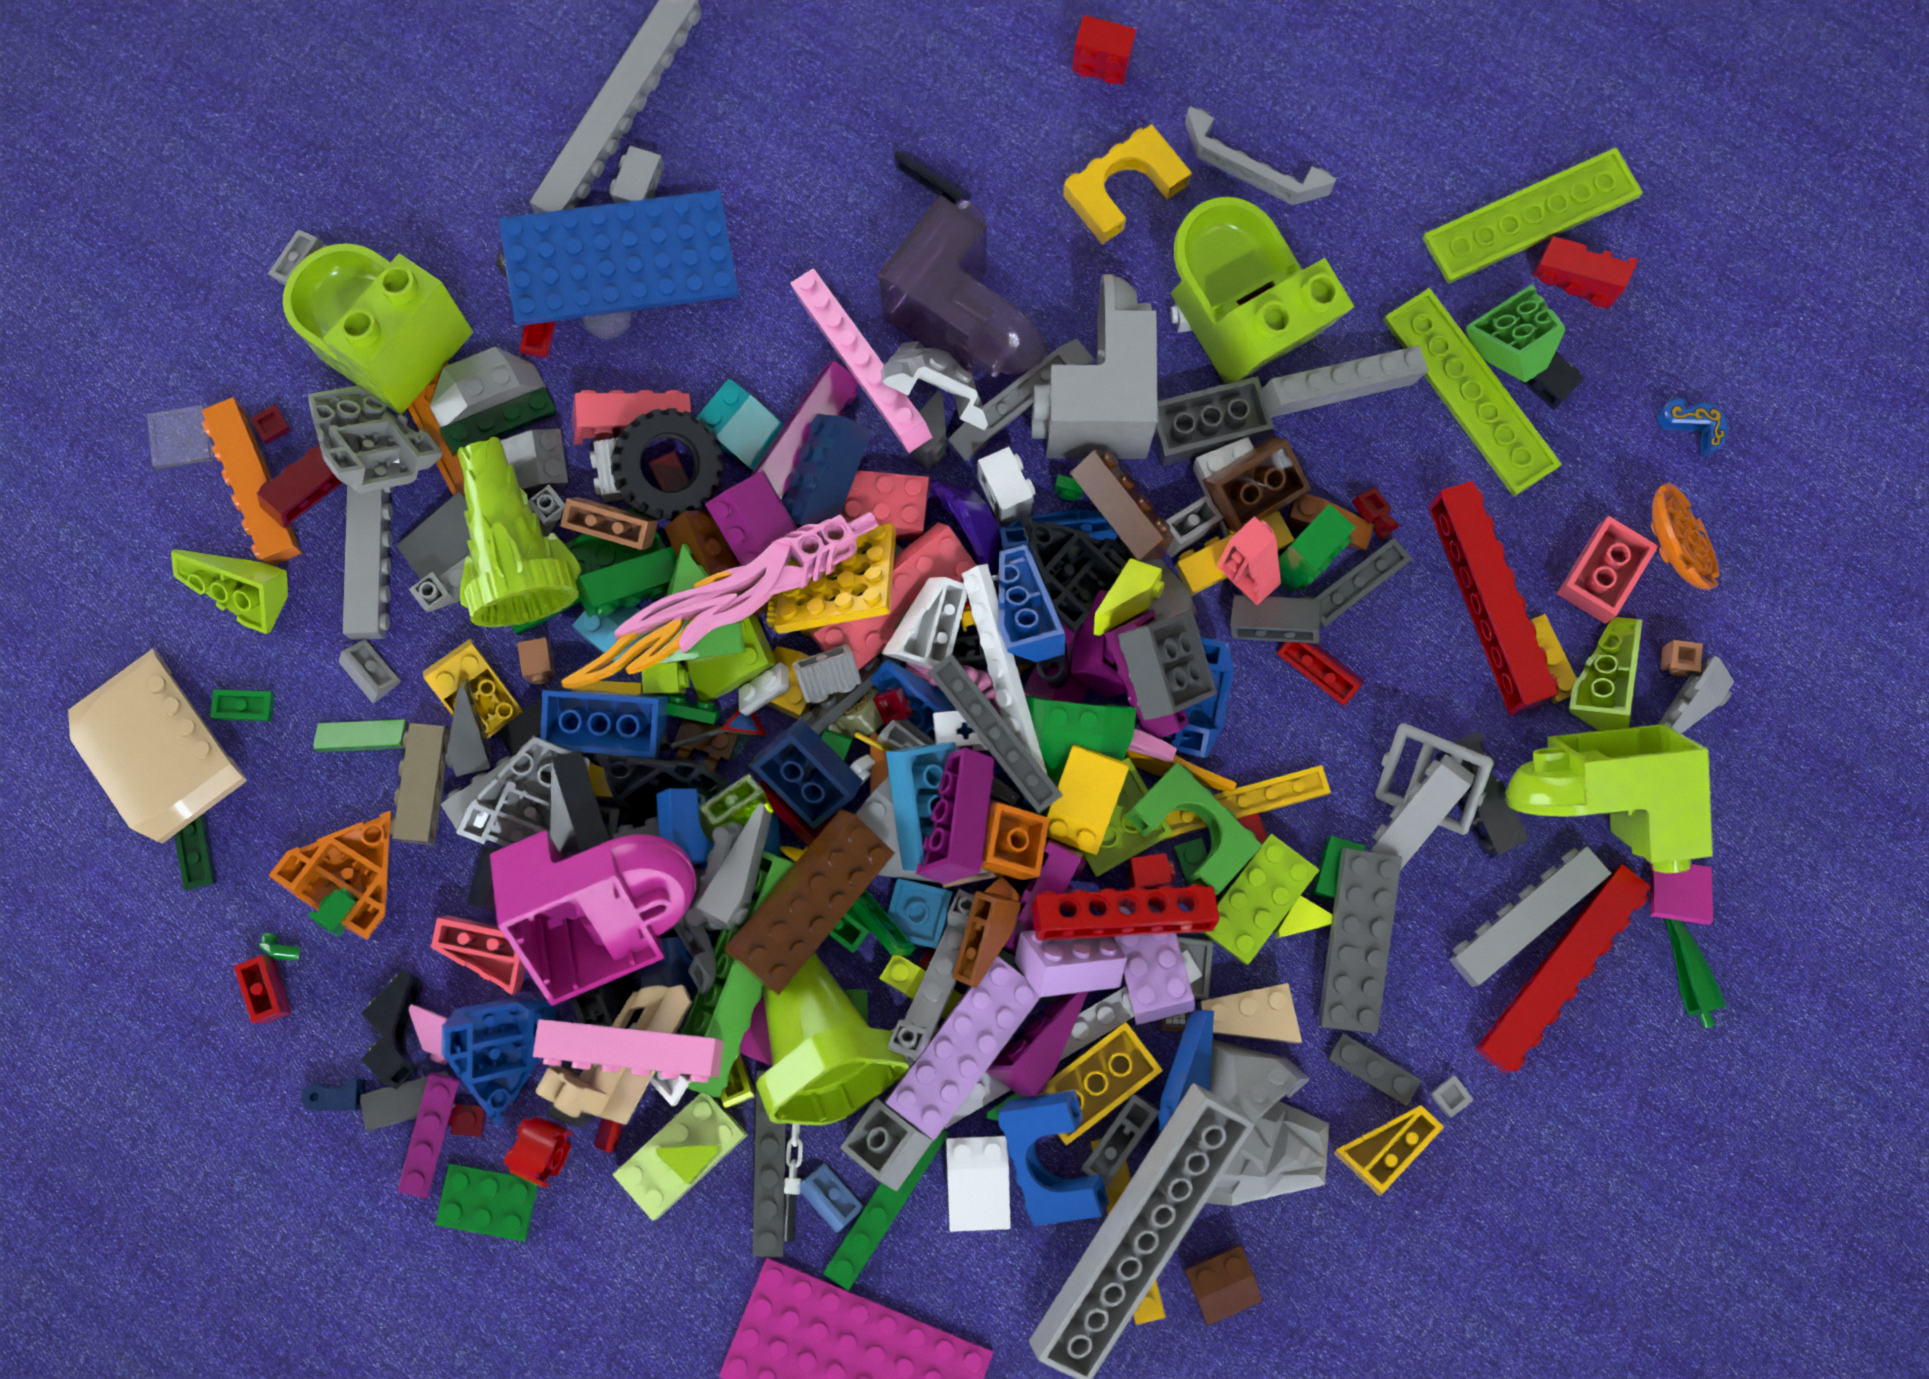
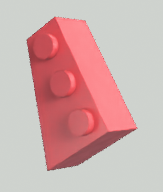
(1252, 560)

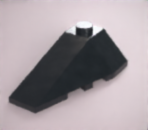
(574, 814)

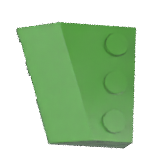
(1518, 335)

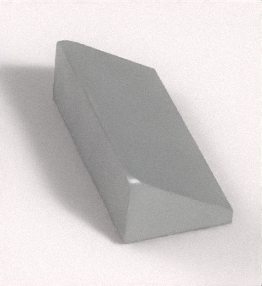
(368, 670)

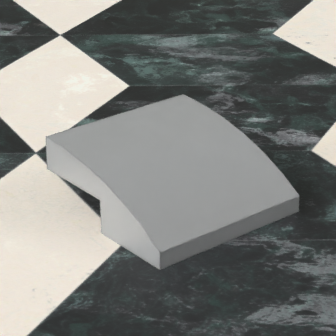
(297, 249)

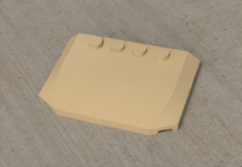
(151, 749)

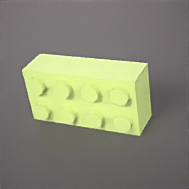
(651, 1180)

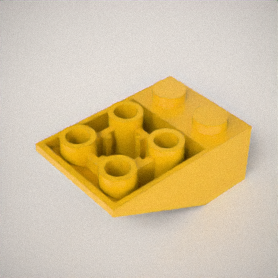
(491, 696)

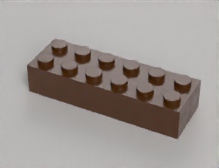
(809, 901)

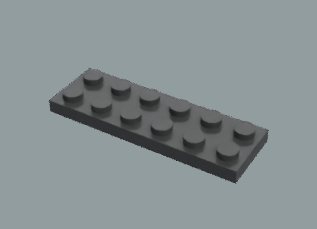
(1359, 941)

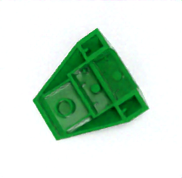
(1091, 726)

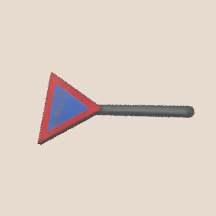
(737, 723)

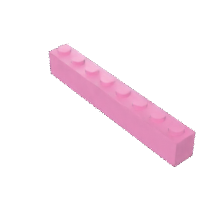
(860, 360)

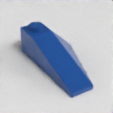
(1190, 1064)

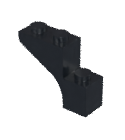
(391, 1018)

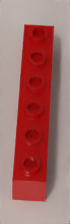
(1052, 925)

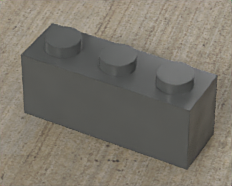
(1277, 619)

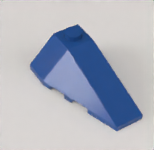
(1025, 609)
(921, 696)

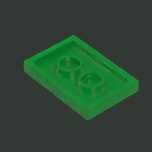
(487, 1202)

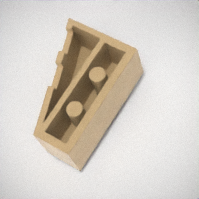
(1256, 1014)

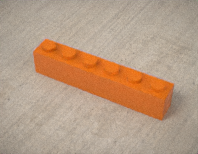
(246, 473)

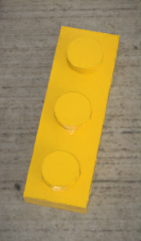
(1557, 660)

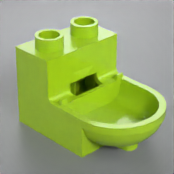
(1227, 255)
(375, 319)
(1641, 775)

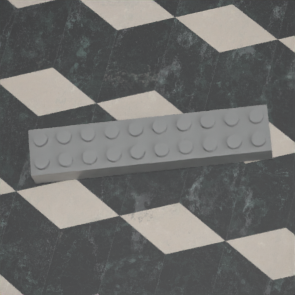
(1141, 1233)

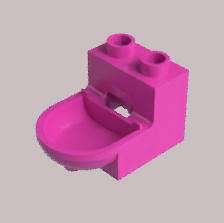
(591, 913)

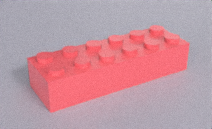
(930, 556)

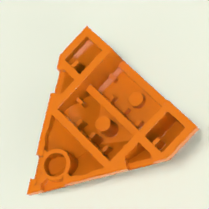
(347, 859)

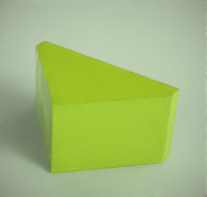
(689, 1161)

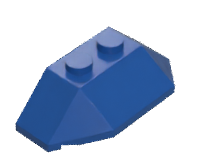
(1078, 519)

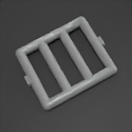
(1457, 753)

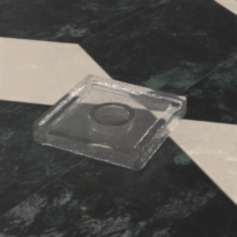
(178, 437)

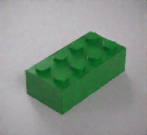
(1314, 549)

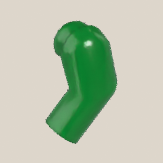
(277, 951)

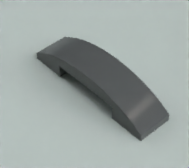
(700, 948)

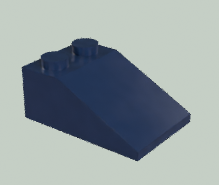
(674, 967)

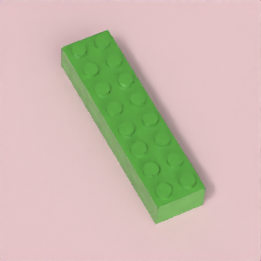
(734, 992)

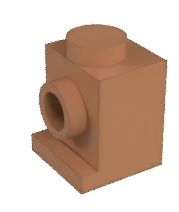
(1681, 657)

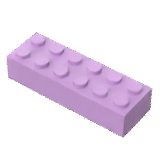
(963, 1048)

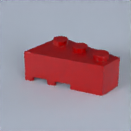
(1583, 272)

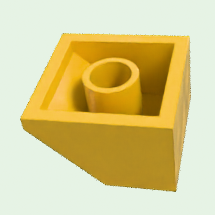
(791, 701)

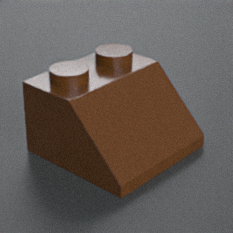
(1222, 1283)

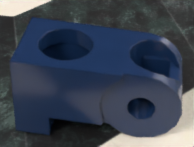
(325, 1098)

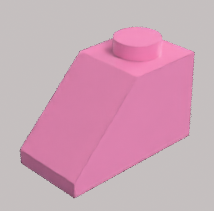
(429, 1031)

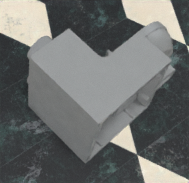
(1109, 402)

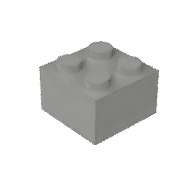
(886, 1144)

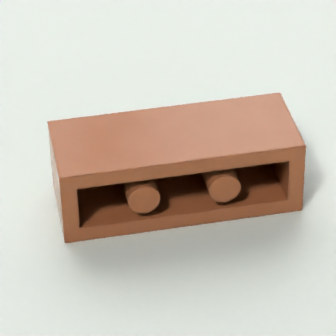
(609, 523)

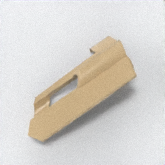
(612, 1093)

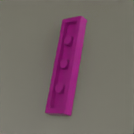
(428, 1135)

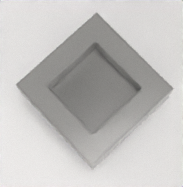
(1451, 1096)

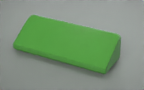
(359, 736)

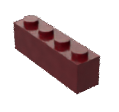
(297, 488)

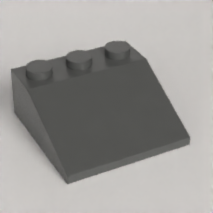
(1167, 665)

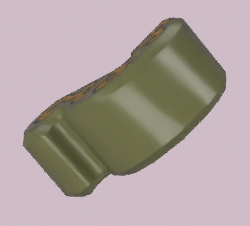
(859, 717)

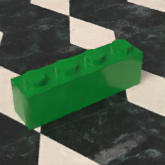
(627, 582)

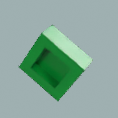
(1068, 488)

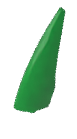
(1695, 978)

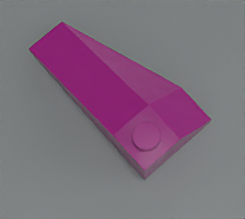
(1034, 1057)

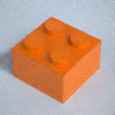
(1014, 841)

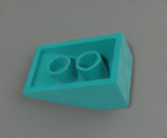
(741, 424)

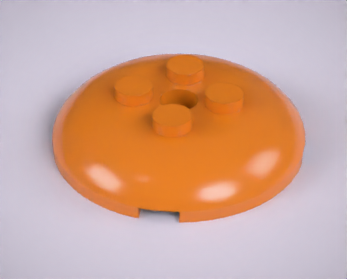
(1680, 540)

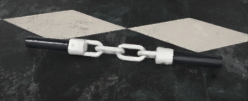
(792, 1185)

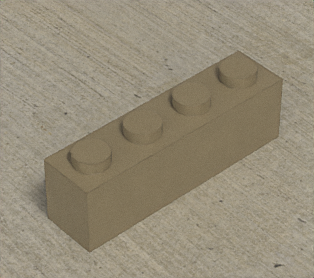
(421, 784)

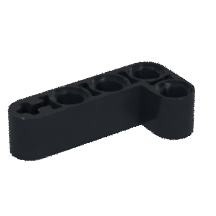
(972, 658)

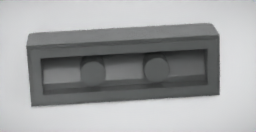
(393, 1106)

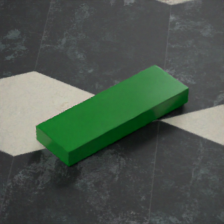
(882, 925)

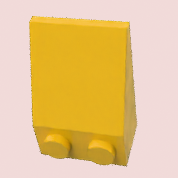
(1089, 793)

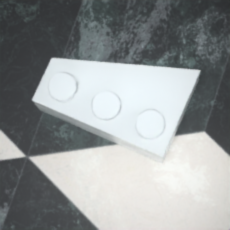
(930, 624)

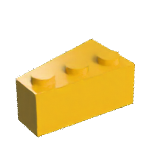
(1389, 1149)

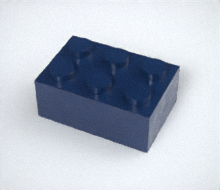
(807, 773)

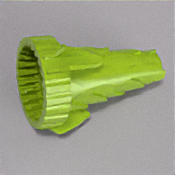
(512, 567)

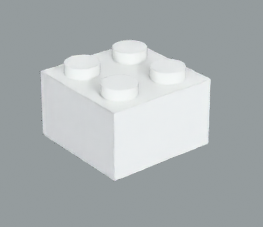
(1005, 485)

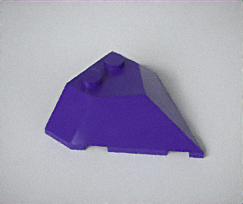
(973, 517)

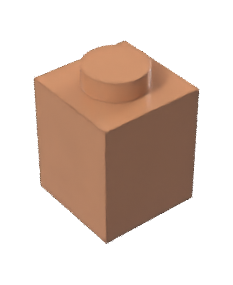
(536, 660)

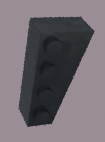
(1494, 821)

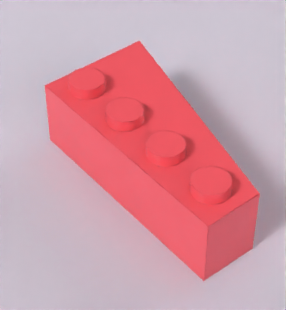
(610, 413)

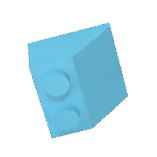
(600, 630)

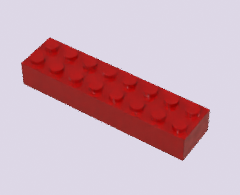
(1492, 598)

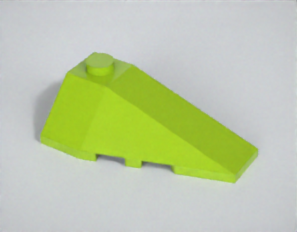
(242, 586)
(1607, 683)

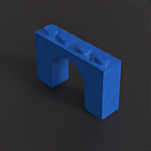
(680, 824)
(1046, 1195)

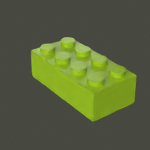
(1260, 898)

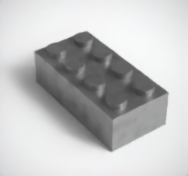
(1210, 420)

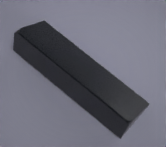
(929, 177)

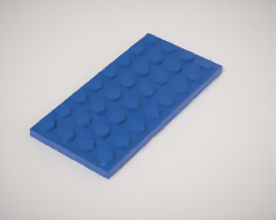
(617, 257)

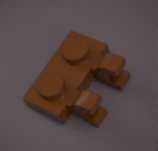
(717, 747)

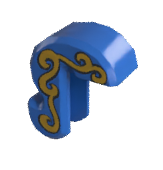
(1700, 417)

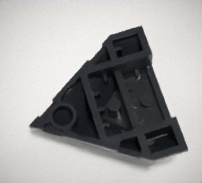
(1073, 567)
(639, 779)

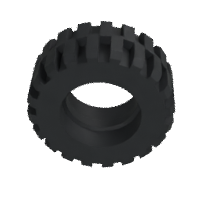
(689, 432)

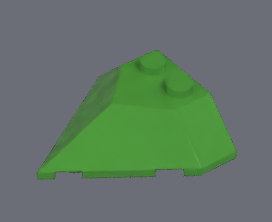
(719, 641)

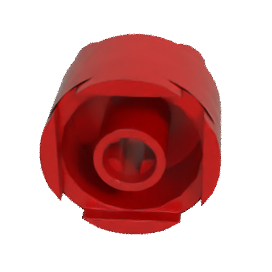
(538, 1151)

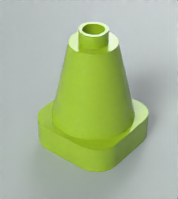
(822, 1052)

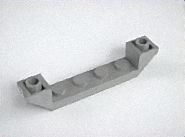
(1261, 175)
(1015, 399)
(441, 591)
(937, 985)

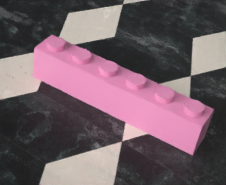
(628, 1048)

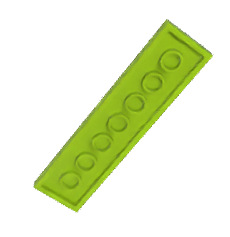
(1532, 215)
(1473, 393)

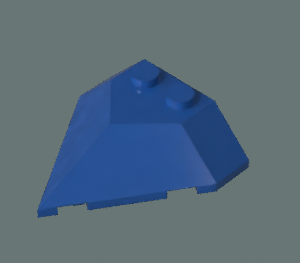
(1208, 716)
(494, 1049)

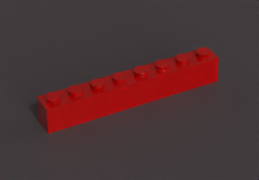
(1562, 969)

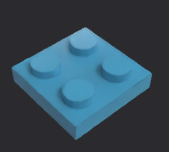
(920, 911)

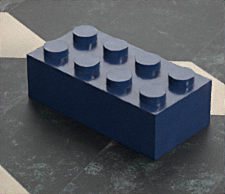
(825, 469)

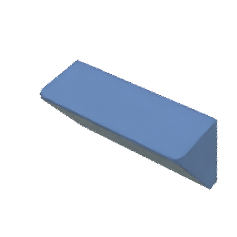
(830, 1197)

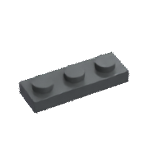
(1374, 1069)

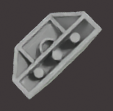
(482, 384)

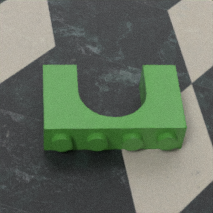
(1231, 842)

